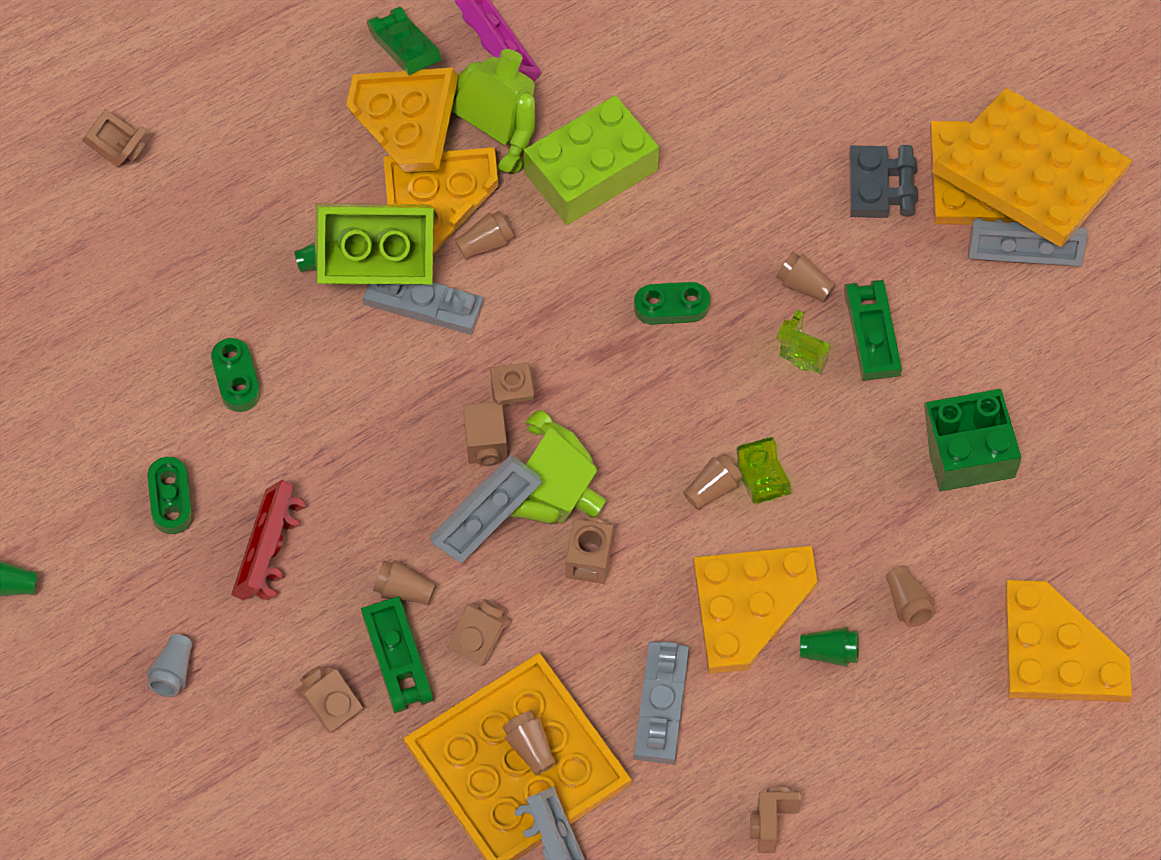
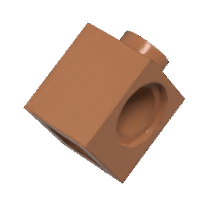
(485, 433)
(589, 565)

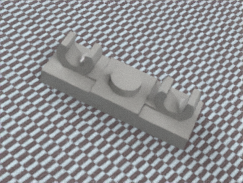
(1019, 244)
(427, 303)
(485, 508)
(661, 702)
(552, 824)

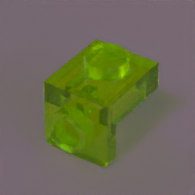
(802, 349)
(762, 470)

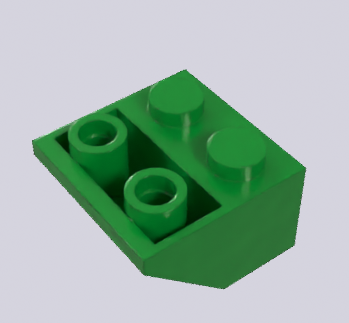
(971, 440)

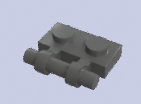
(869, 181)

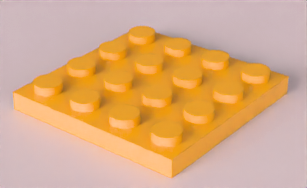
(1032, 166)
(488, 780)

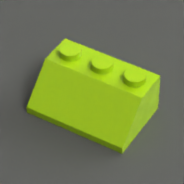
(373, 243)

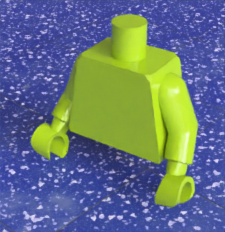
(499, 104)
(564, 473)

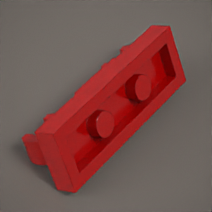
(266, 542)

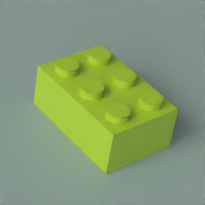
(591, 159)

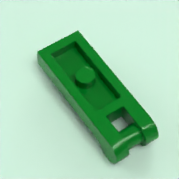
(403, 41)
(873, 330)
(396, 653)

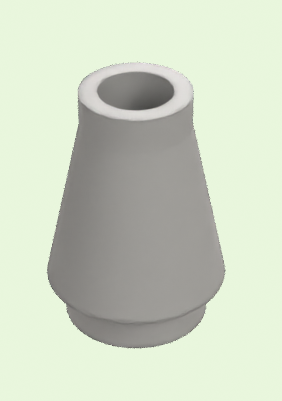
(170, 668)

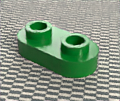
(672, 303)
(233, 372)
(169, 498)

